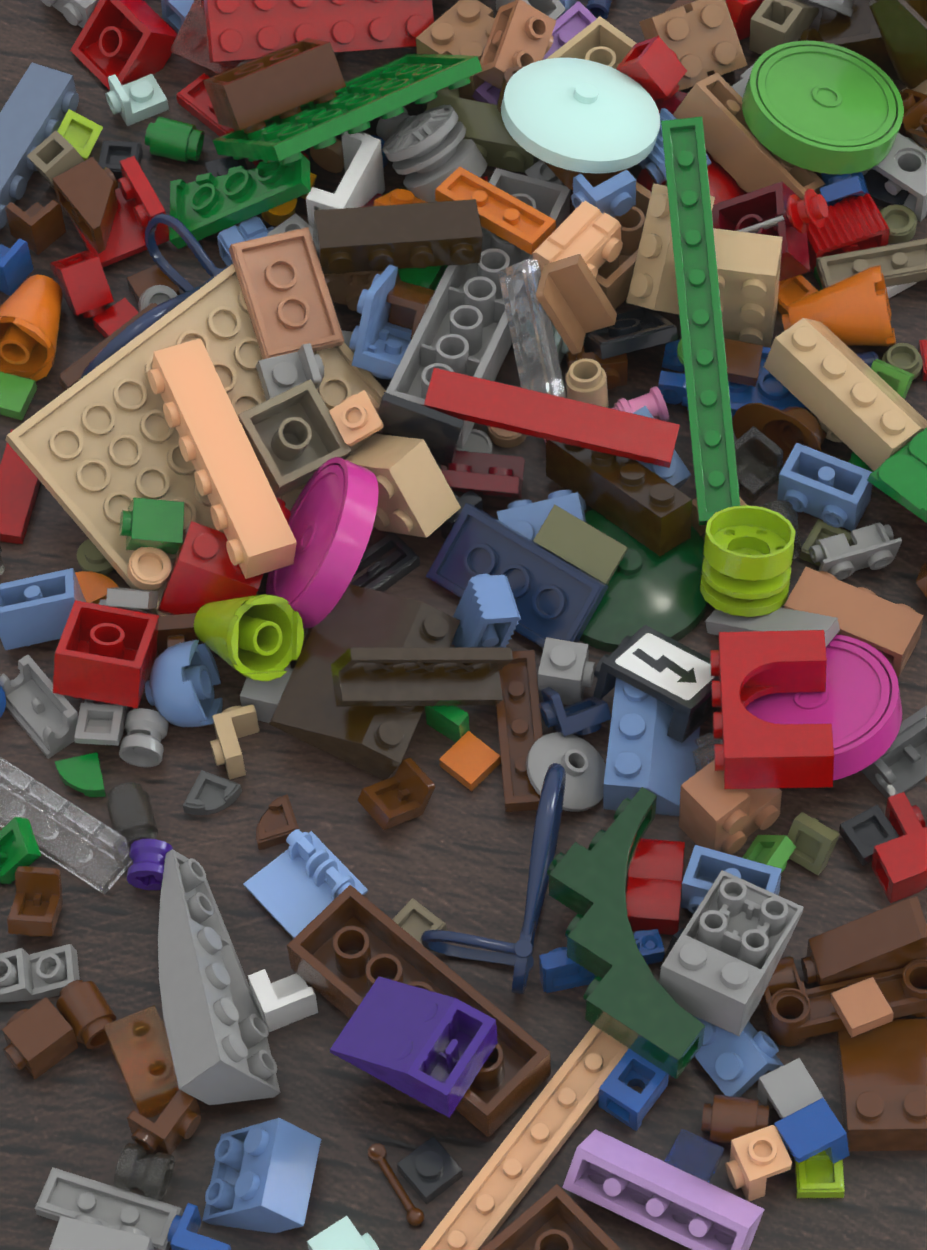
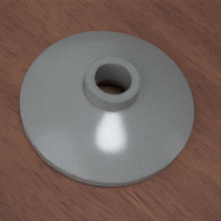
(583, 782)

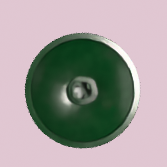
(647, 590)

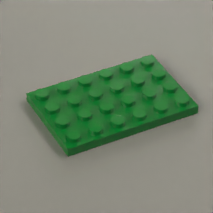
(363, 99)

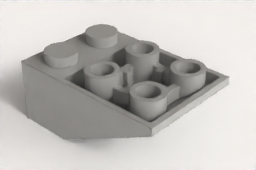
(729, 952)

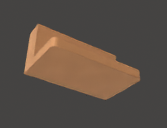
(573, 300)

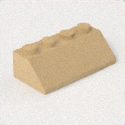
(843, 391)

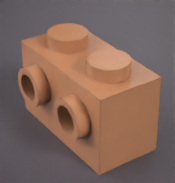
(516, 40)

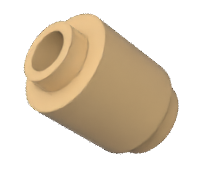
(587, 382)

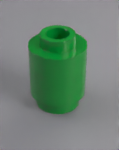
(174, 139)

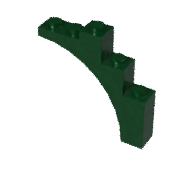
(625, 994)

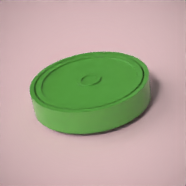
(822, 107)

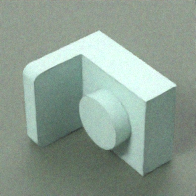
(136, 99)

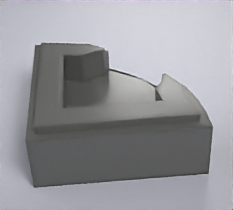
(211, 794)

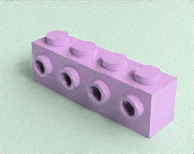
(660, 1196)

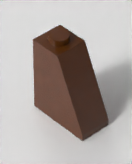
(868, 945)

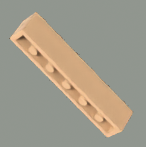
(222, 459)

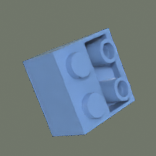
(262, 1177)

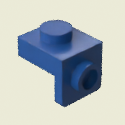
(184, 1234)

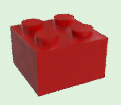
(105, 654)

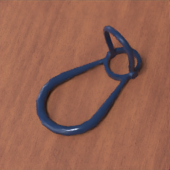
(162, 309)
(542, 854)

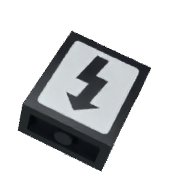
(666, 673)

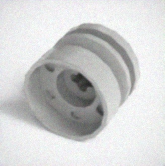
(431, 150)

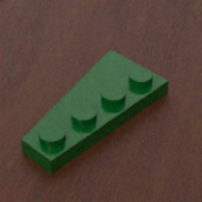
(228, 199)

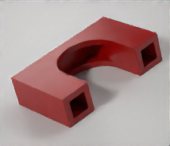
(762, 752)

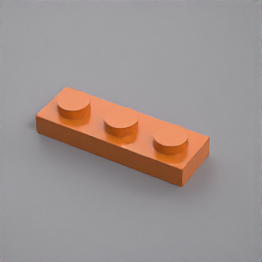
(498, 210)

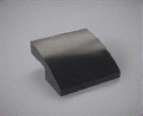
(413, 420)

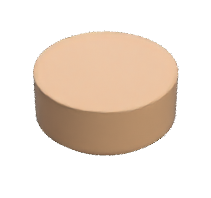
(149, 568)

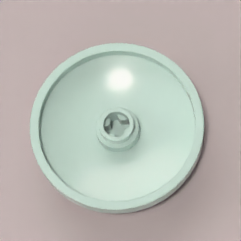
(580, 115)

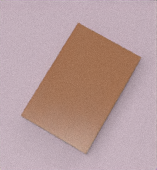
(286, 293)

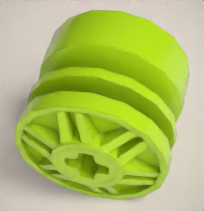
(747, 560)

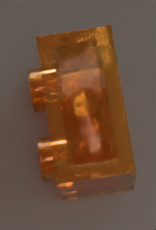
(144, 1059)

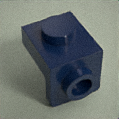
(579, 717)

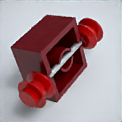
(776, 212)

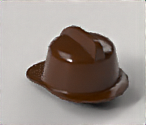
(781, 426)

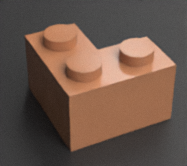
(721, 816)

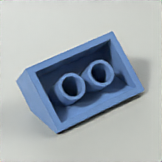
(643, 753)

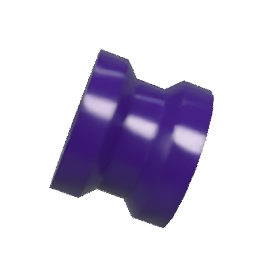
(148, 863)

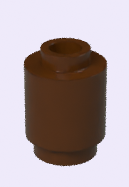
(86, 1012)
(733, 1117)

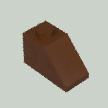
(89, 200)

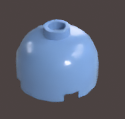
(183, 685)

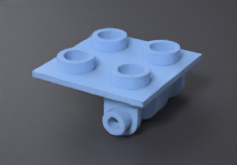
(301, 882)

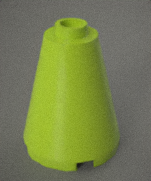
(252, 634)

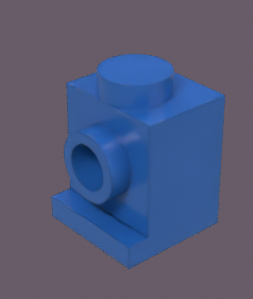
(624, 1102)

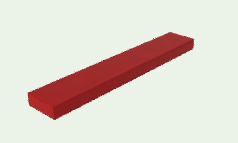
(552, 417)

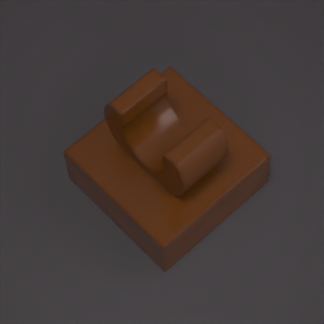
(175, 630)

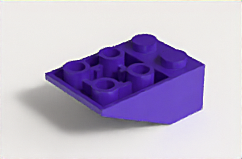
(418, 1042)

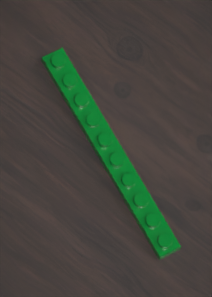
(700, 316)

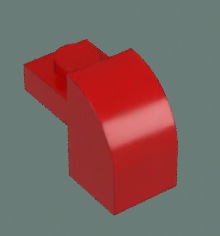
(903, 860)

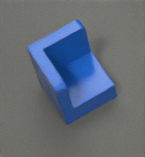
(14, 266)
(812, 1132)

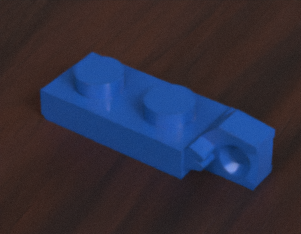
(562, 973)

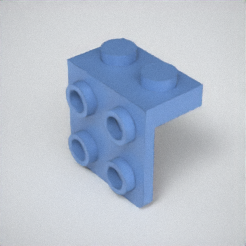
(376, 342)

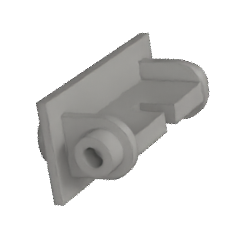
(872, 548)

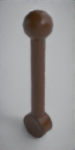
(377, 1155)

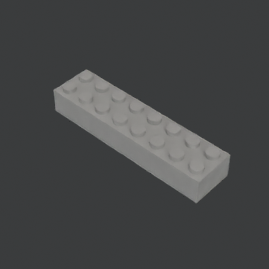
(467, 317)

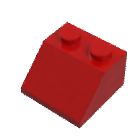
(124, 41)
(204, 573)

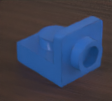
(842, 186)

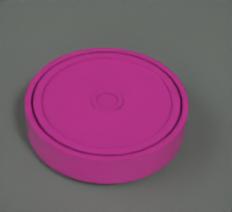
(331, 532)
(858, 701)

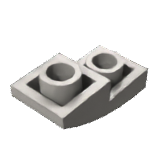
(38, 974)

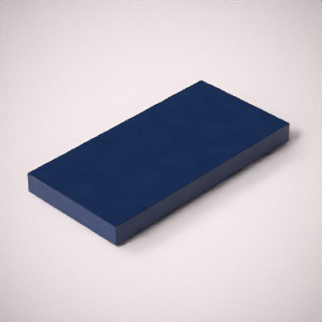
(548, 591)

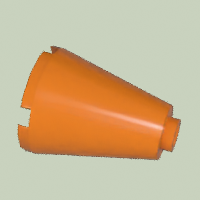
(852, 309)
(30, 328)

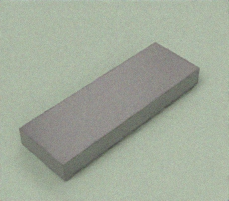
(779, 620)
(75, 1195)

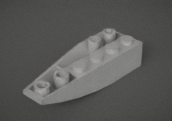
(205, 997)

